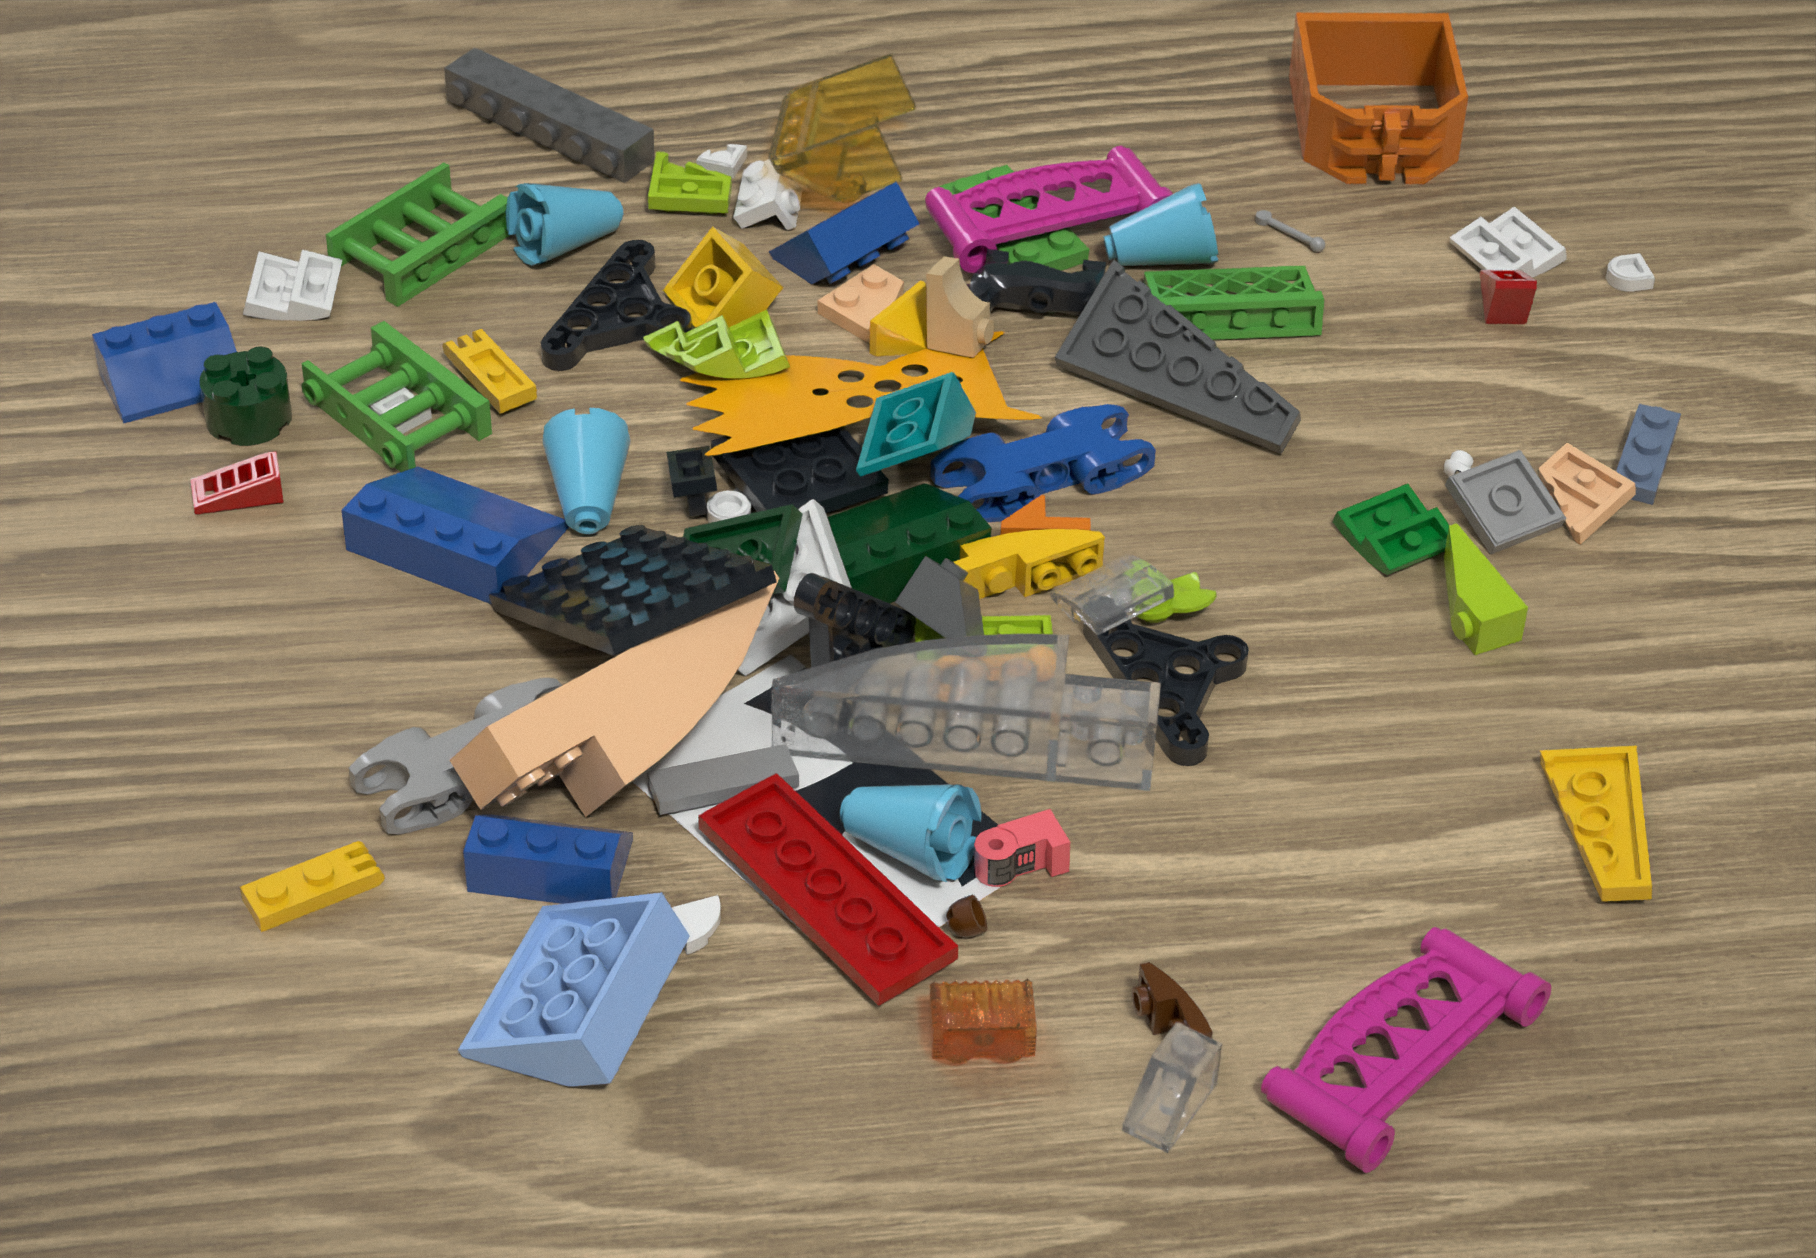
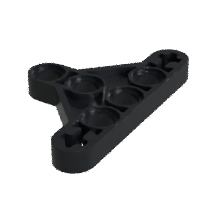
(609, 323)
(847, 620)
(1187, 694)

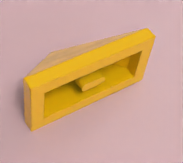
(901, 325)

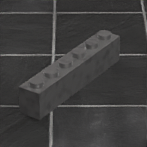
(550, 115)

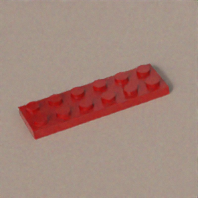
(828, 889)

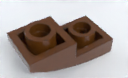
(1165, 1002)

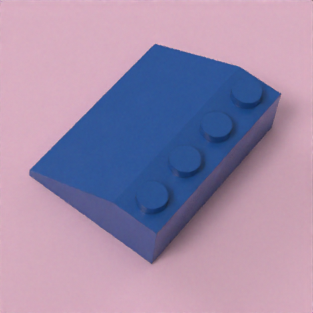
(448, 531)

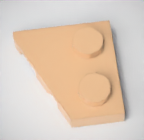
(861, 300)
(1584, 490)

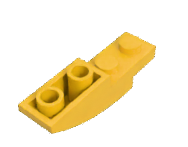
(1030, 560)

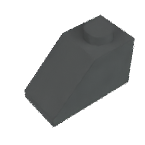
(943, 599)

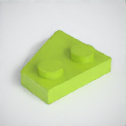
(687, 188)

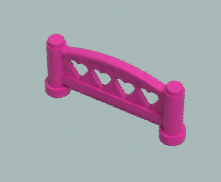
(974, 232)
(1356, 1115)

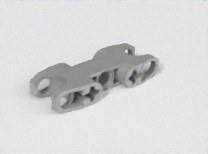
(421, 766)

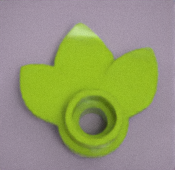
(1186, 599)

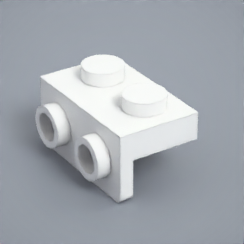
(765, 195)

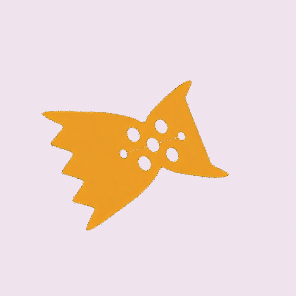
(785, 408)

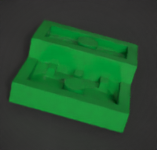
(1393, 529)

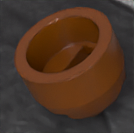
(966, 917)

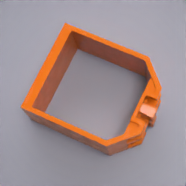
(1377, 51)

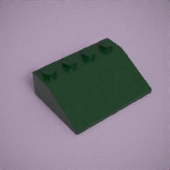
(892, 535)

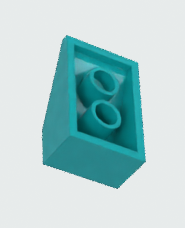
(916, 423)

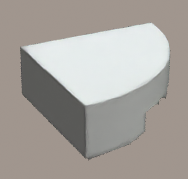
(724, 161)
(699, 920)

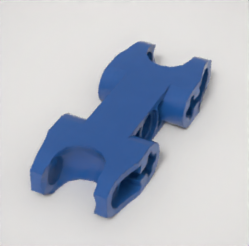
(1066, 455)

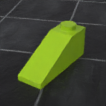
(1481, 602)

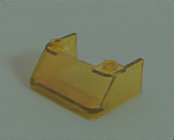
(832, 133)

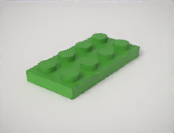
(1055, 249)

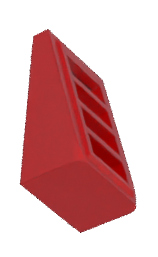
(244, 485)

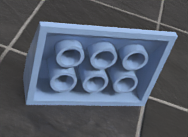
(578, 989)

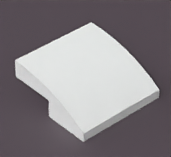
(1509, 244)
(292, 288)

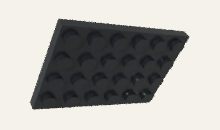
(630, 588)

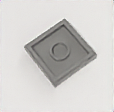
(1505, 501)

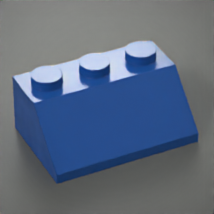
(849, 237)
(159, 360)
(544, 859)

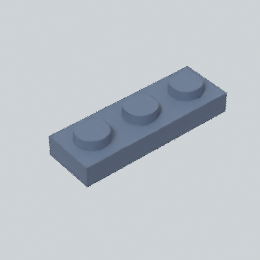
(1648, 450)

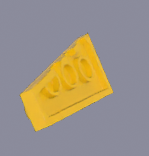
(1605, 815)

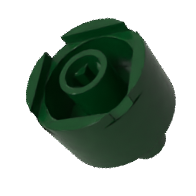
(245, 396)

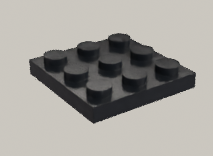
(802, 470)

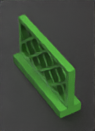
(1250, 312)

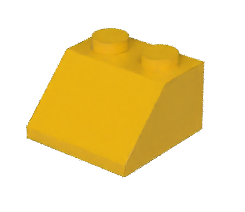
(722, 280)

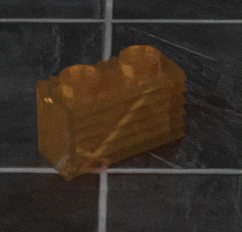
(982, 1020)

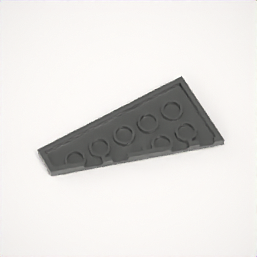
(1163, 358)

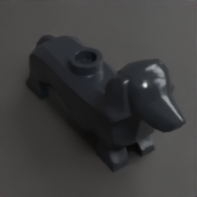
(1034, 285)

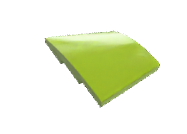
(724, 351)

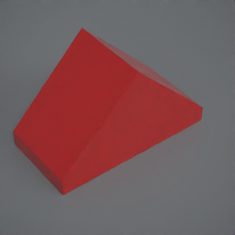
(1507, 296)

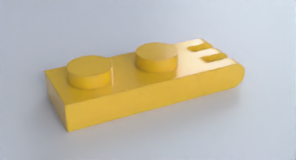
(491, 371)
(311, 885)

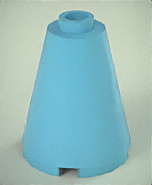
(558, 219)
(1166, 233)
(586, 464)
(916, 825)

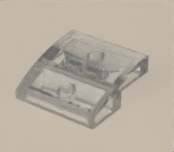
(1113, 593)

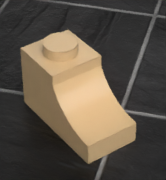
(955, 316)

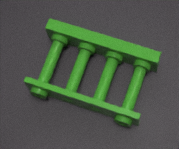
(426, 261)
(411, 369)

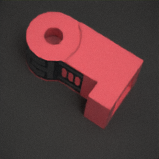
(1021, 848)

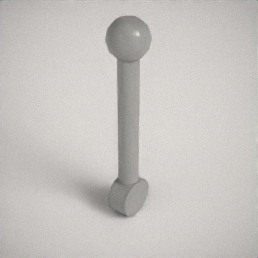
(1265, 218)

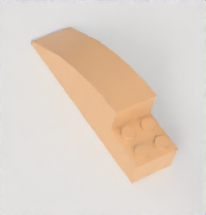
(615, 717)

